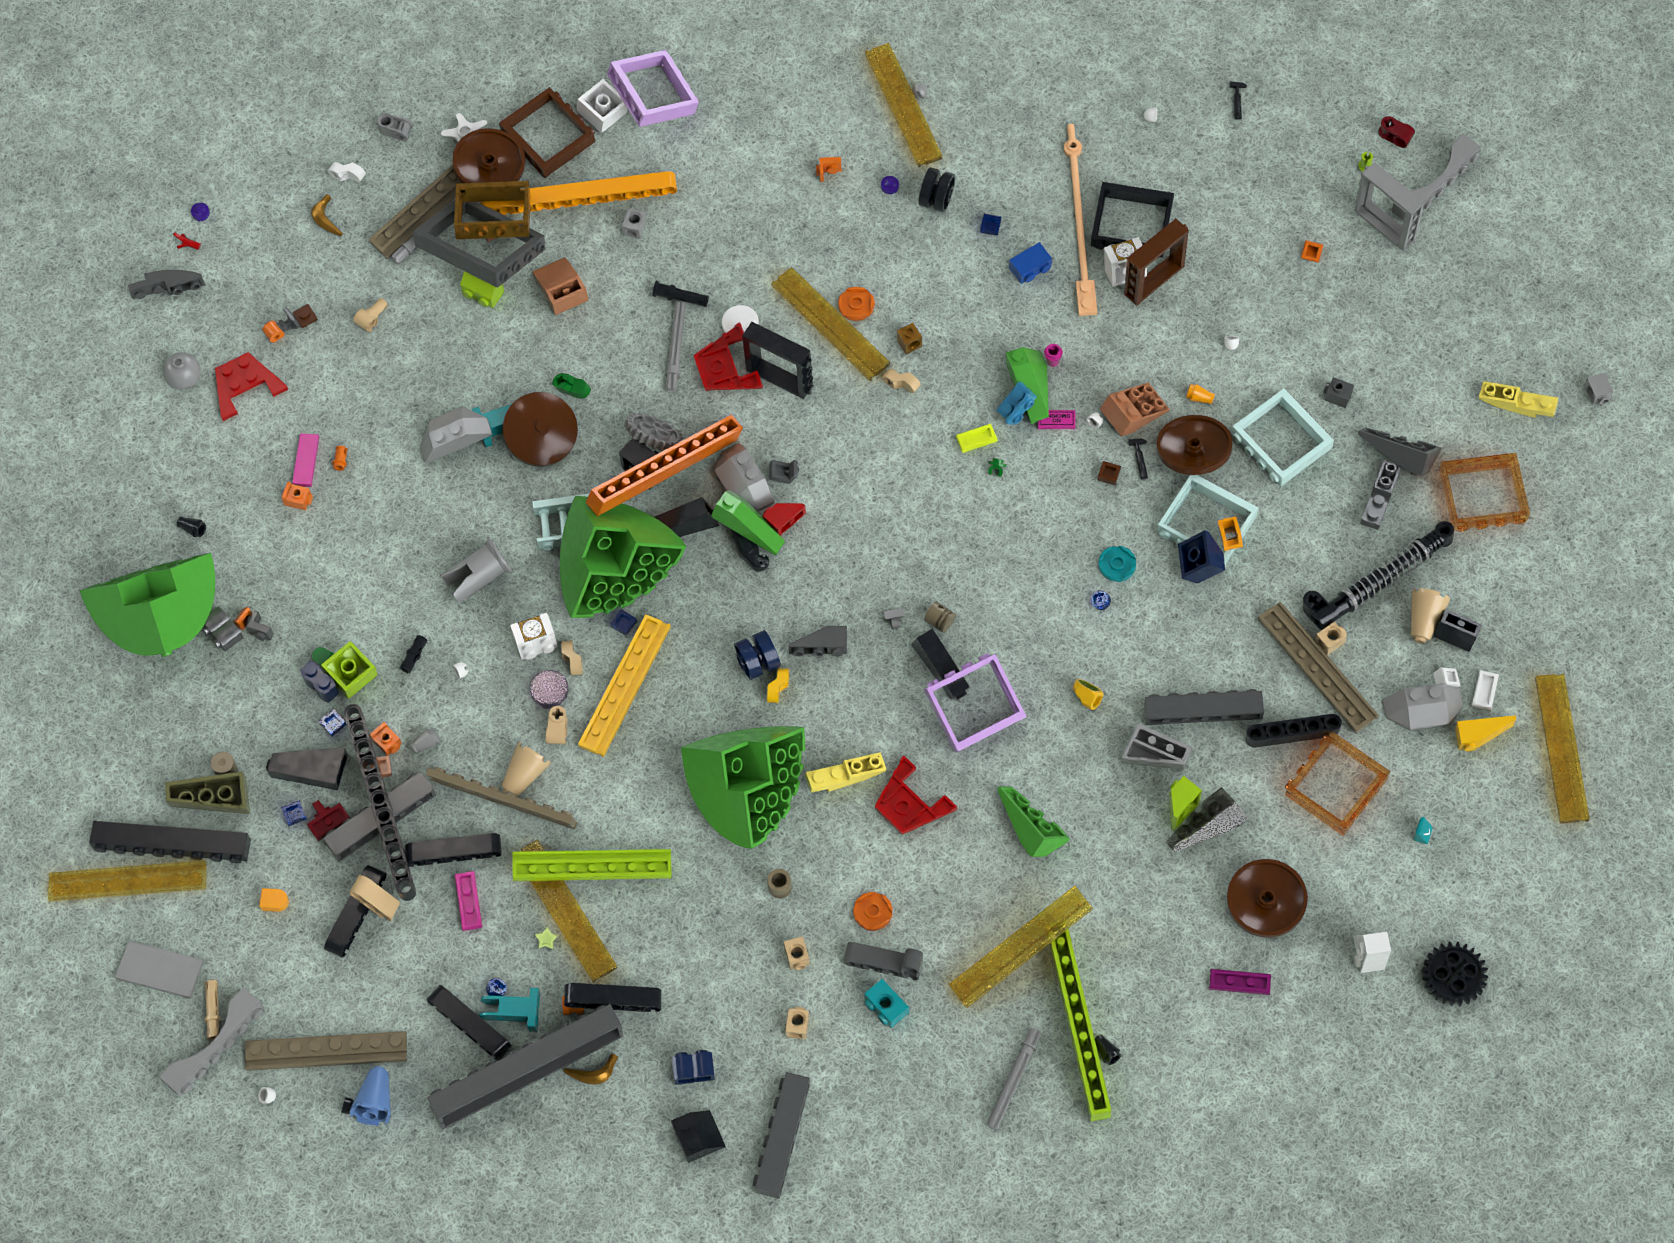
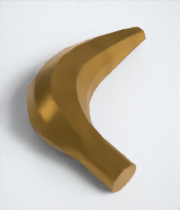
(321, 219)
(594, 1076)

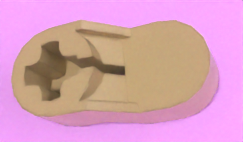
(904, 380)
(570, 656)

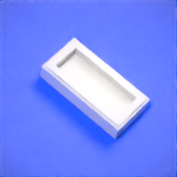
(1485, 690)

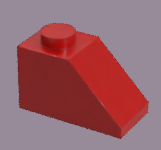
(784, 515)

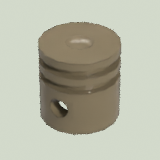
(940, 617)
(223, 763)
(779, 883)

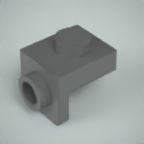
(783, 471)
(259, 630)

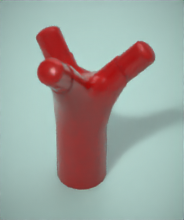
(186, 242)

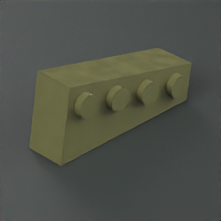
(210, 793)

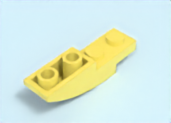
(1514, 400)
(845, 774)

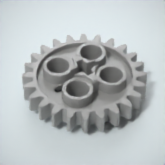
(652, 431)

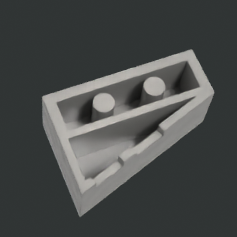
(1156, 750)

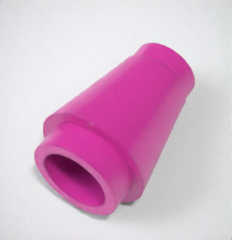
(1053, 354)

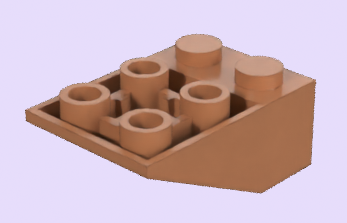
(561, 285)
(1133, 408)

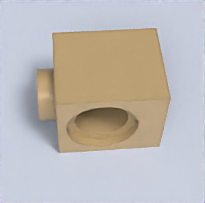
(1327, 644)
(796, 945)
(799, 1031)

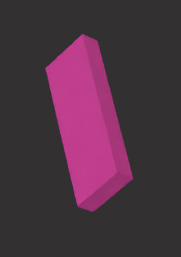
(305, 460)
(468, 901)

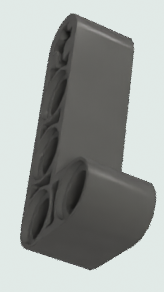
(884, 960)

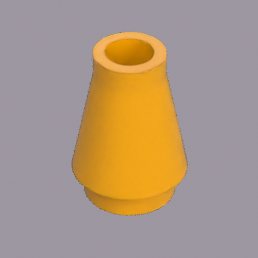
(1199, 394)

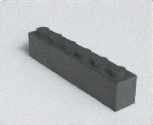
(1204, 707)
(363, 827)
(782, 1135)

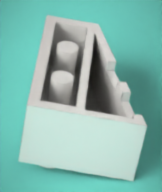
(1372, 951)

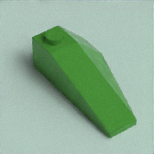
(1030, 368)
(744, 519)
(1033, 831)

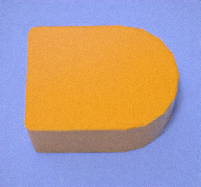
(273, 900)

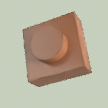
(384, 765)

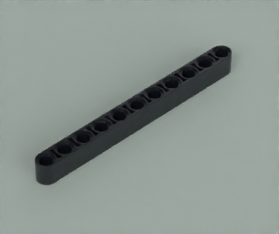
(383, 809)

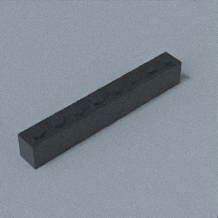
(170, 841)

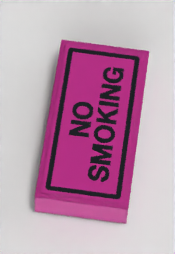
(1058, 420)

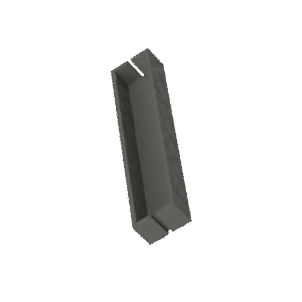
(525, 1066)

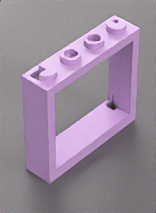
(633, 102)
(1006, 687)

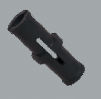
(413, 654)

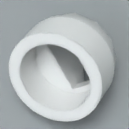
(1150, 115)
(1231, 342)
(1094, 417)
(459, 670)
(266, 1095)

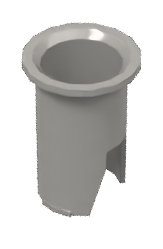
(478, 569)

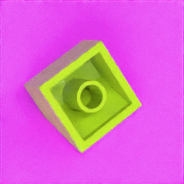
(480, 290)
(349, 669)
(1183, 800)

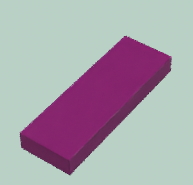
(1240, 981)

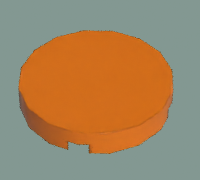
(856, 303)
(871, 917)

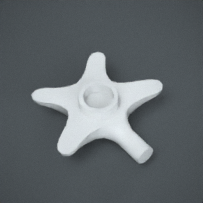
(463, 128)

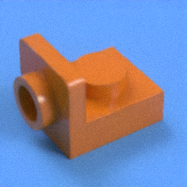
(828, 164)

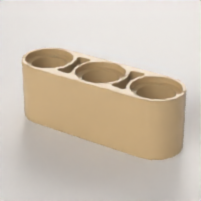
(374, 897)

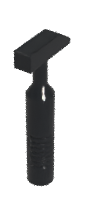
(1237, 98)
(1139, 456)

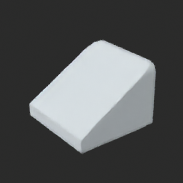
(1447, 676)

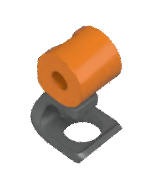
(275, 331)

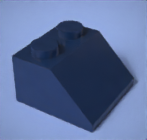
(1200, 558)

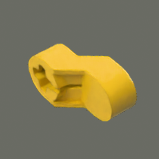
(778, 685)

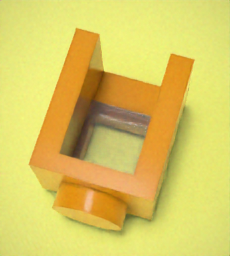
(1230, 533)

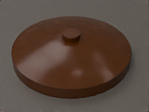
(488, 157)
(540, 429)
(1194, 444)
(1267, 898)

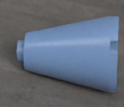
(373, 1098)

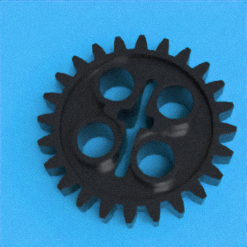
(1470, 984)

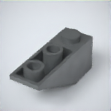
(823, 641)

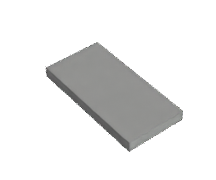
(159, 969)

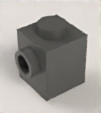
(1338, 392)

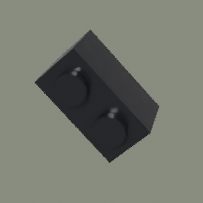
(1457, 630)

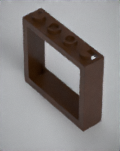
(564, 155)
(1173, 237)

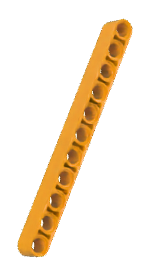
(590, 192)

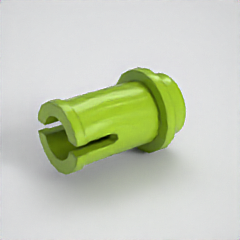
(1365, 160)

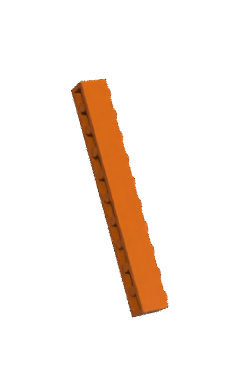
(664, 465)

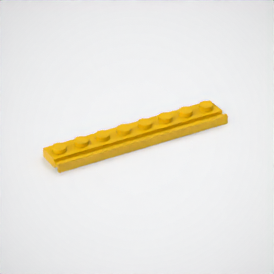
(624, 685)

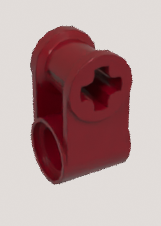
(1397, 132)

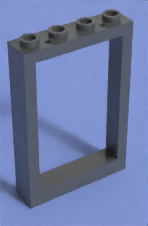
(426, 239)

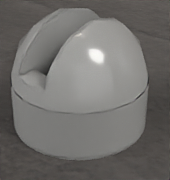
(919, 90)

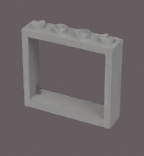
(1400, 235)

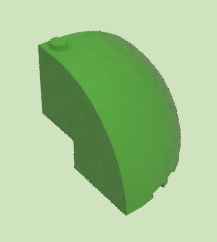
(613, 557)
(154, 606)
(745, 779)

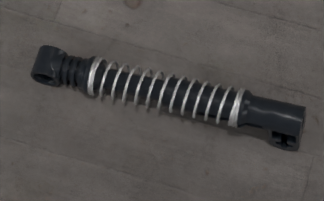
(1349, 599)

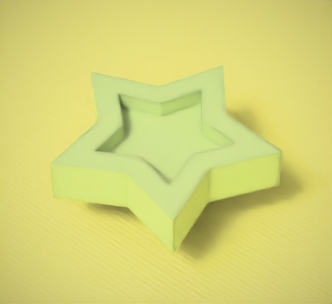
(546, 938)

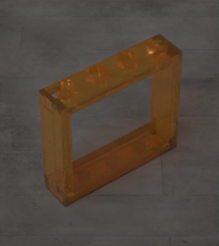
(1484, 464)
(1318, 811)

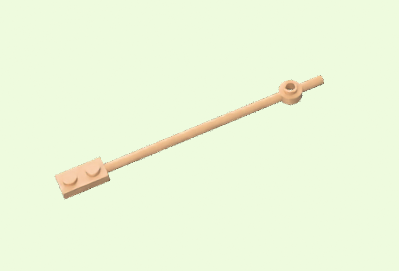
(1085, 288)

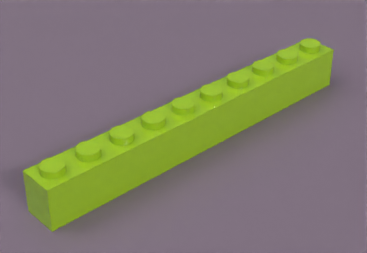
(1080, 1028)

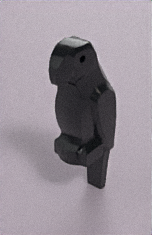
(750, 552)

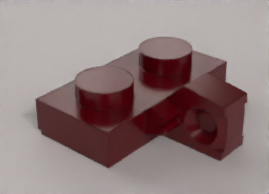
(326, 819)

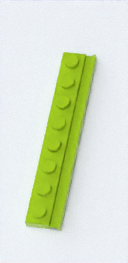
(592, 865)

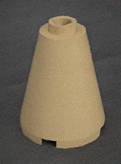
(1426, 613)
(523, 769)

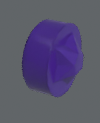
(889, 184)
(200, 211)

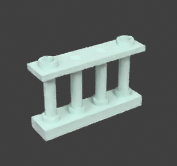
(546, 507)

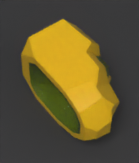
(1088, 694)

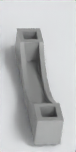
(1461, 155)
(183, 1073)

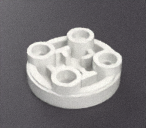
(738, 314)

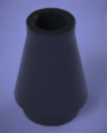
(192, 526)
(1108, 1052)

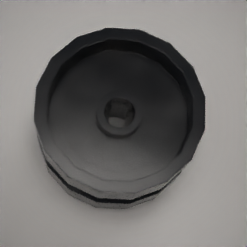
(936, 189)

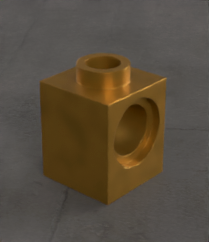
(909, 338)

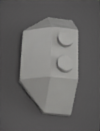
(453, 433)
(742, 476)
(1423, 706)

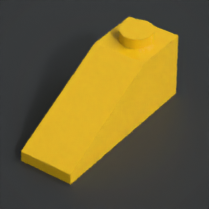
(1477, 732)

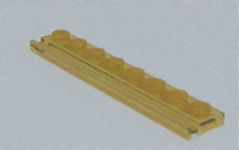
(903, 105)
(830, 324)
(1562, 748)
(127, 880)
(573, 924)
(1021, 946)

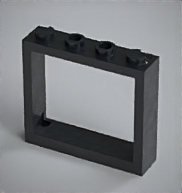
(1132, 194)
(759, 337)

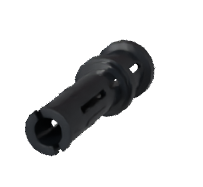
(671, 292)

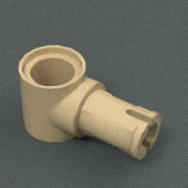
(368, 318)

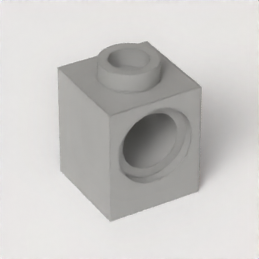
(634, 229)
(1599, 389)

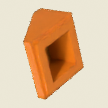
(1312, 251)
(241, 619)

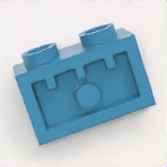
(1016, 403)

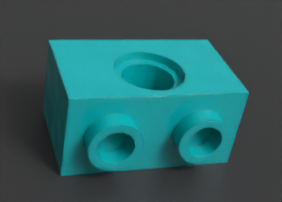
(883, 992)

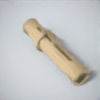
(212, 1013)

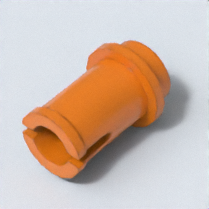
(340, 458)

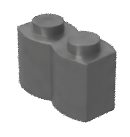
(222, 629)

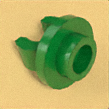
(996, 463)

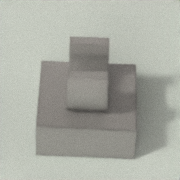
(893, 616)

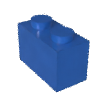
(1030, 263)

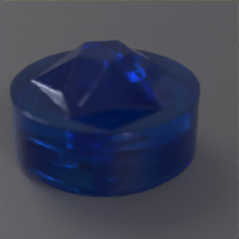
(1100, 600)
(496, 987)

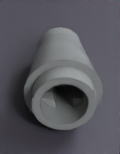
(425, 741)

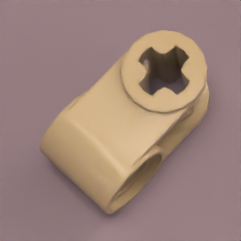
(556, 728)

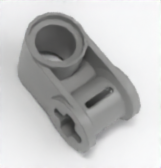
(397, 127)

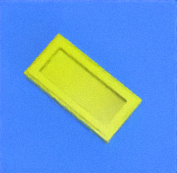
(976, 438)

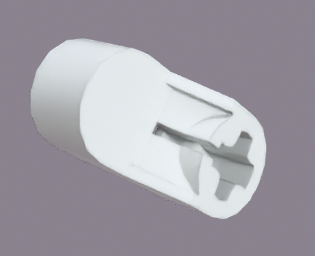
(347, 171)

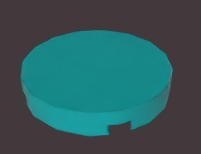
(1115, 569)

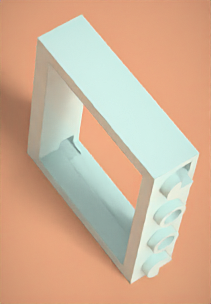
(1302, 417)
(1214, 492)

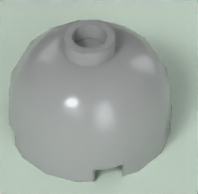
(181, 371)

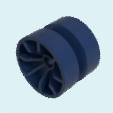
(752, 657)

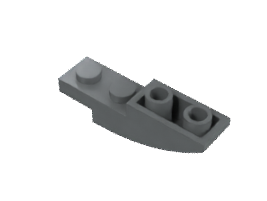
(174, 280)
(1380, 495)

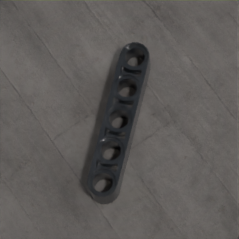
(1285, 736)
(452, 849)
(351, 917)
(620, 997)
(469, 1021)

